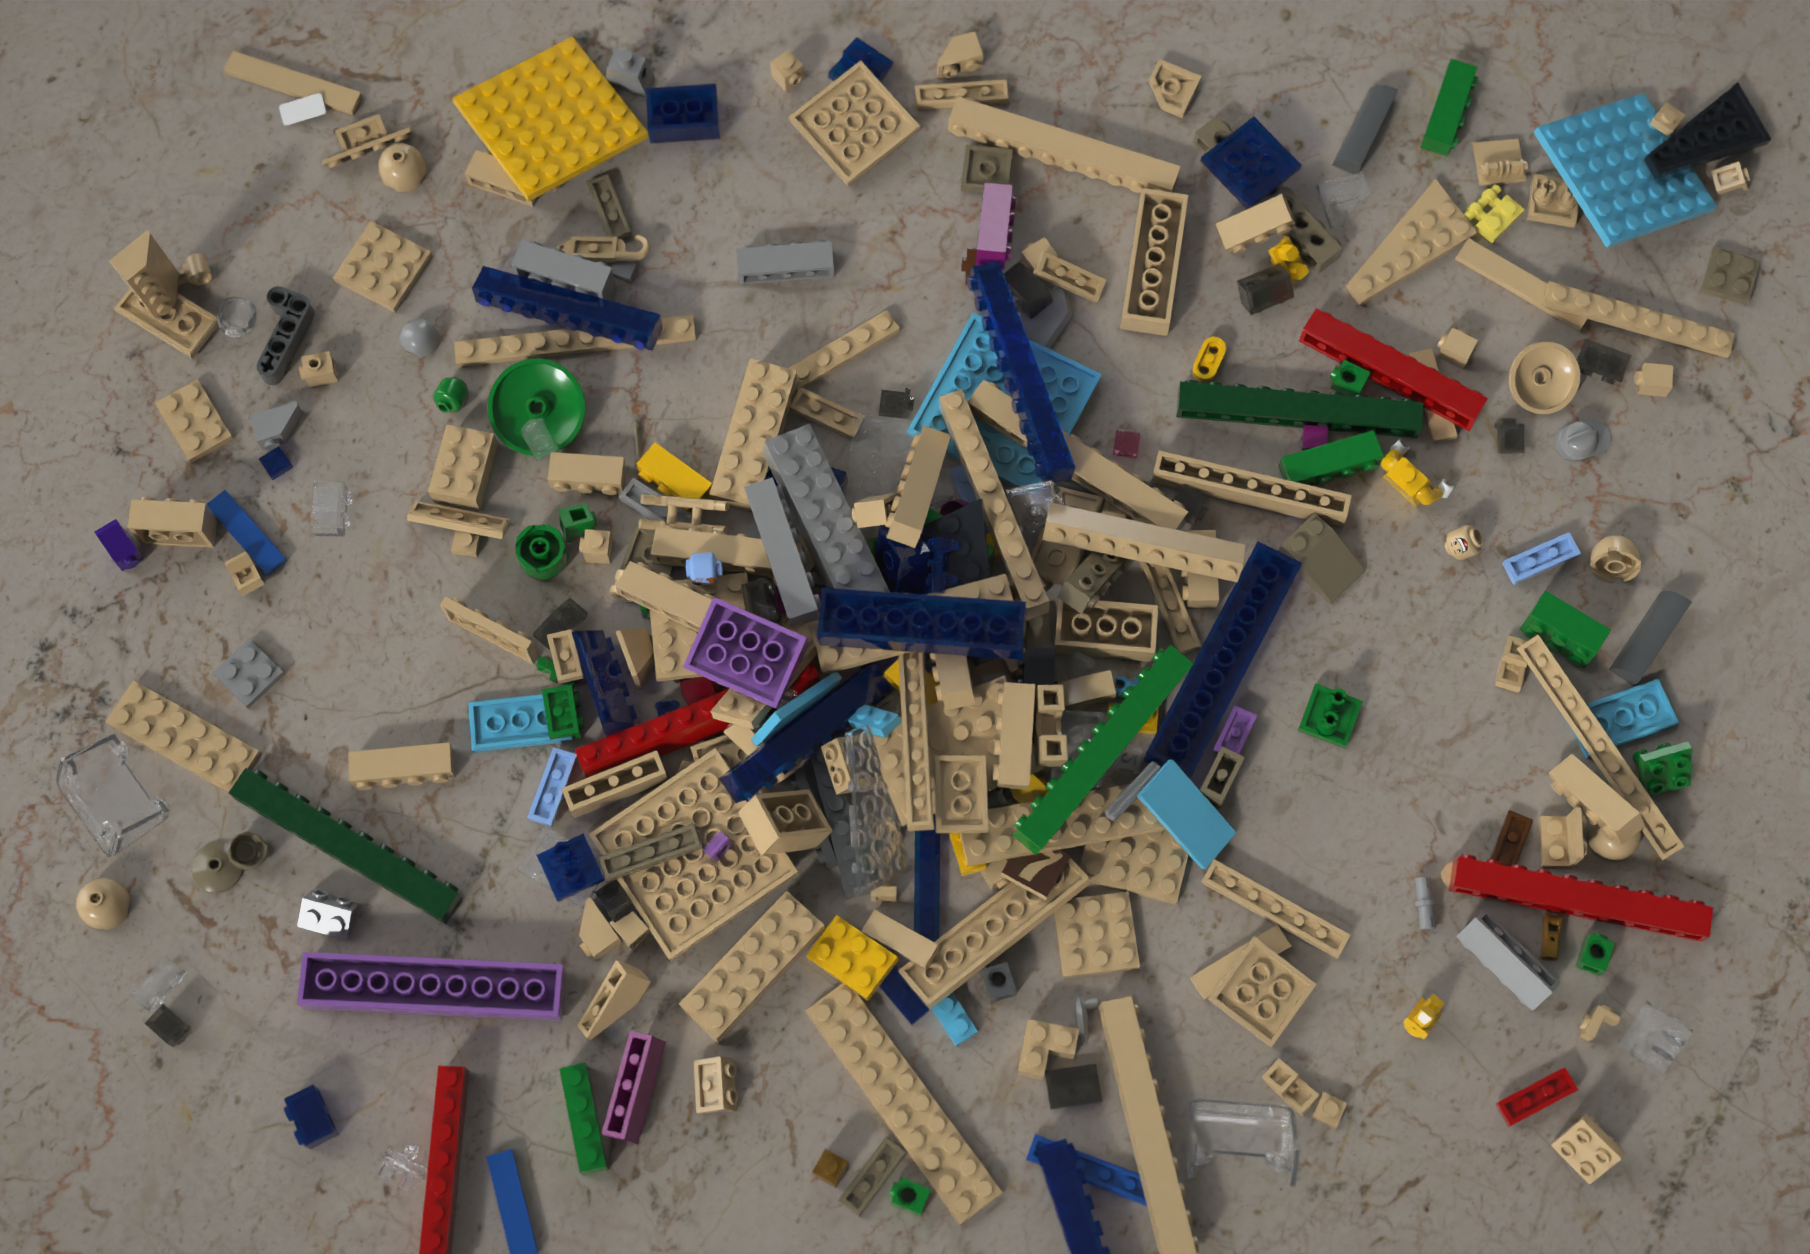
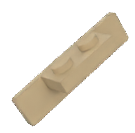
(363, 136)

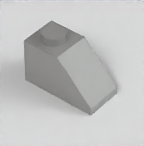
(275, 425)

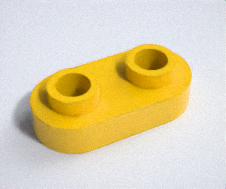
(1209, 361)

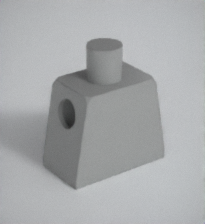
(629, 72)

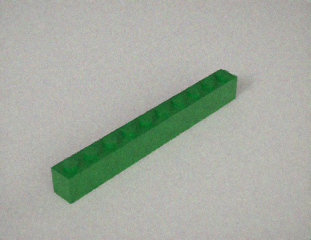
(1102, 750)

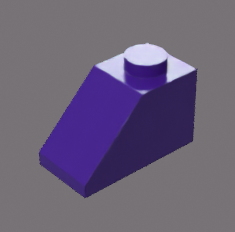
(119, 545)

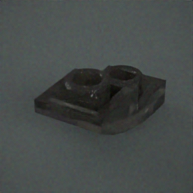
(565, 617)

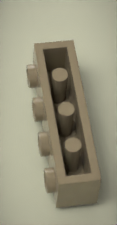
(1092, 579)

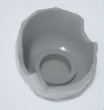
(419, 337)

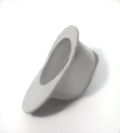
(1582, 439)

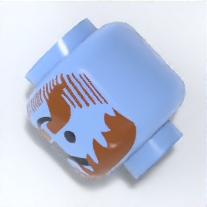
(703, 568)

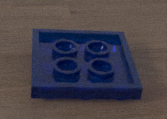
(1250, 163)

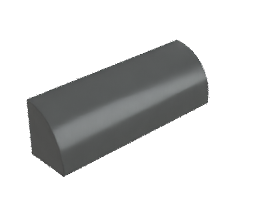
(1365, 128)
(1650, 636)

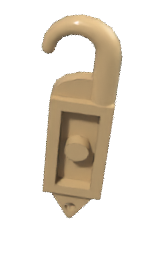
(604, 248)

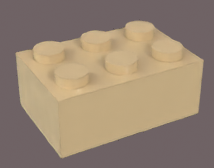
(463, 467)
(172, 522)
(784, 821)

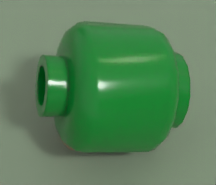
(450, 395)

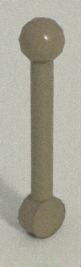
(636, 425)

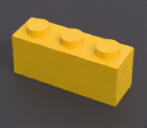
(672, 475)

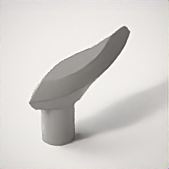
(1082, 1017)

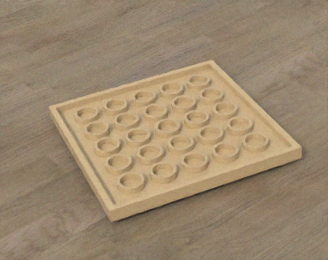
(693, 893)

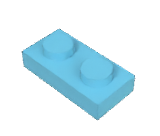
(880, 721)
(954, 1020)

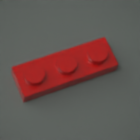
(1536, 1096)

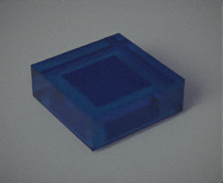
(275, 463)

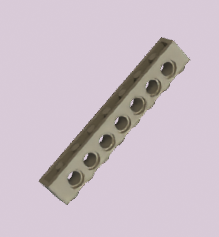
(1316, 256)

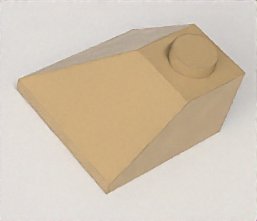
(638, 652)

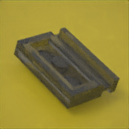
(1073, 1086)

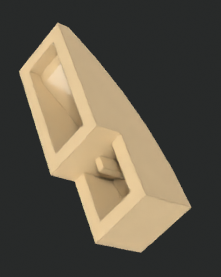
(1088, 690)

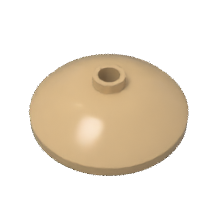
(1558, 377)

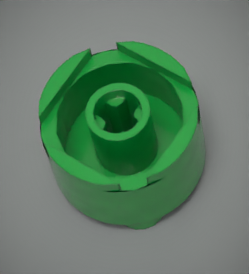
(543, 539)

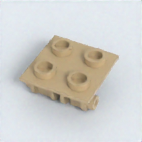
(1499, 162)

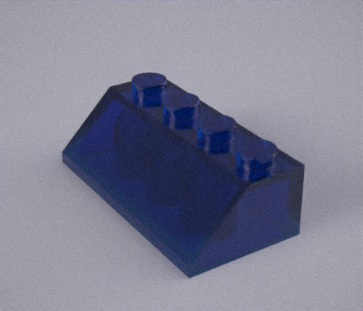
(604, 681)

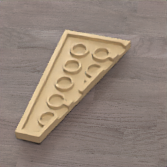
(1421, 237)

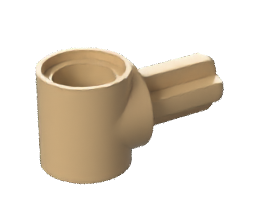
(195, 270)

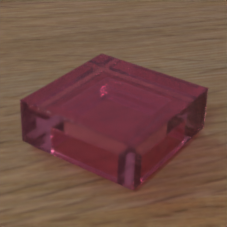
(1126, 444)

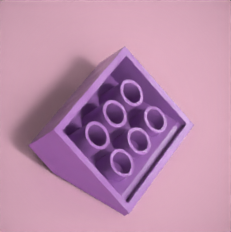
(746, 652)

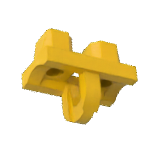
(1287, 251)
(1424, 1016)

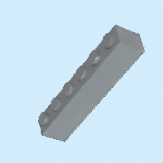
(782, 552)

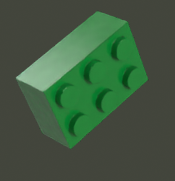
(1565, 629)

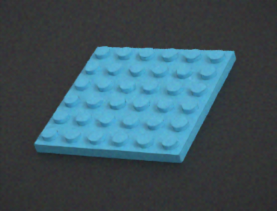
(1606, 171)
(970, 362)

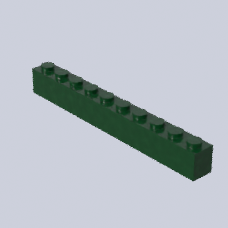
(1298, 409)
(345, 845)

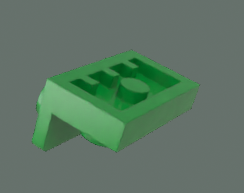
(562, 713)

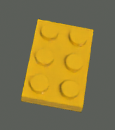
(852, 957)

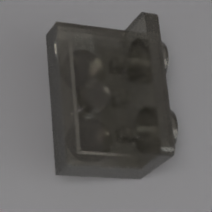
(1602, 361)
(761, 600)

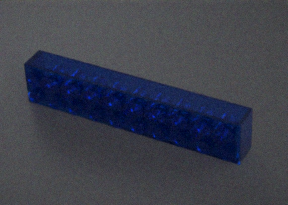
(1223, 659)

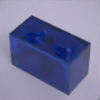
(310, 1117)

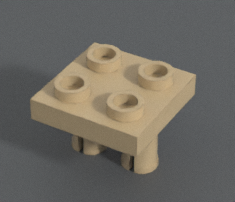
(1551, 201)
(1588, 1149)

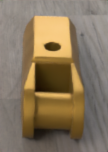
(1550, 939)

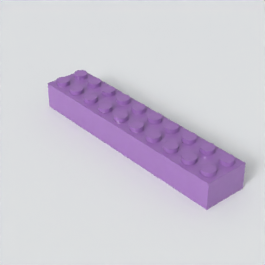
(432, 986)

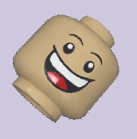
(1464, 542)

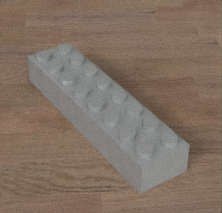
(822, 512)

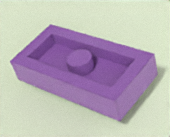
(1235, 730)

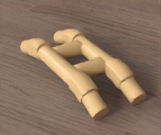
(673, 504)

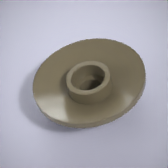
(214, 879)

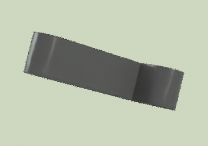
(274, 371)

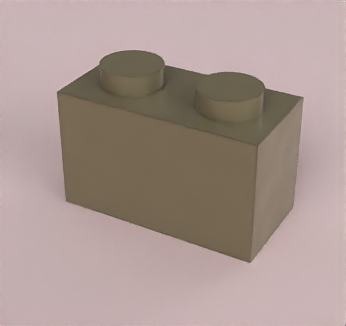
(1221, 776)

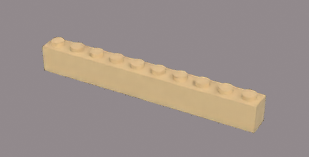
(1061, 147)
(1092, 469)
(997, 510)
(1146, 1127)

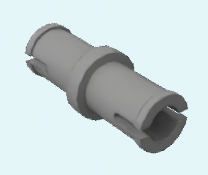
(1425, 903)

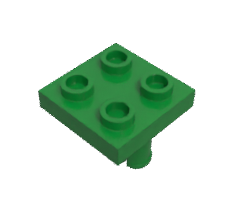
(1330, 715)
(1665, 768)

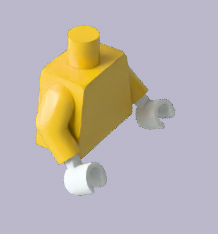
(1409, 479)

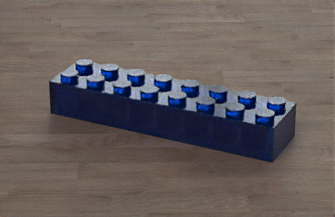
(922, 623)

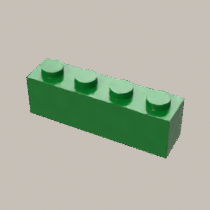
(1449, 106)
(1333, 460)
(584, 1119)

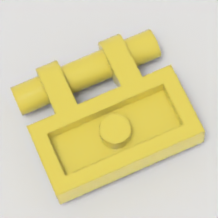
(1499, 219)

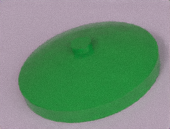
(536, 391)

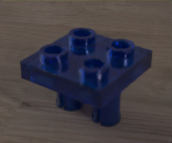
(570, 867)

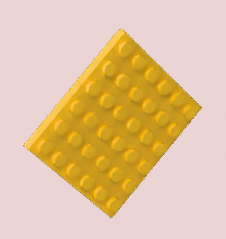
(550, 118)

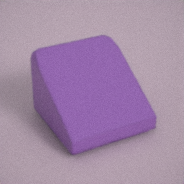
(718, 846)

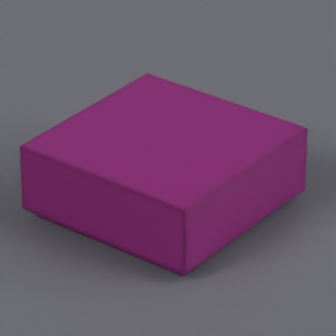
(1314, 436)

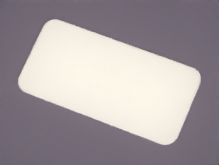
(302, 109)

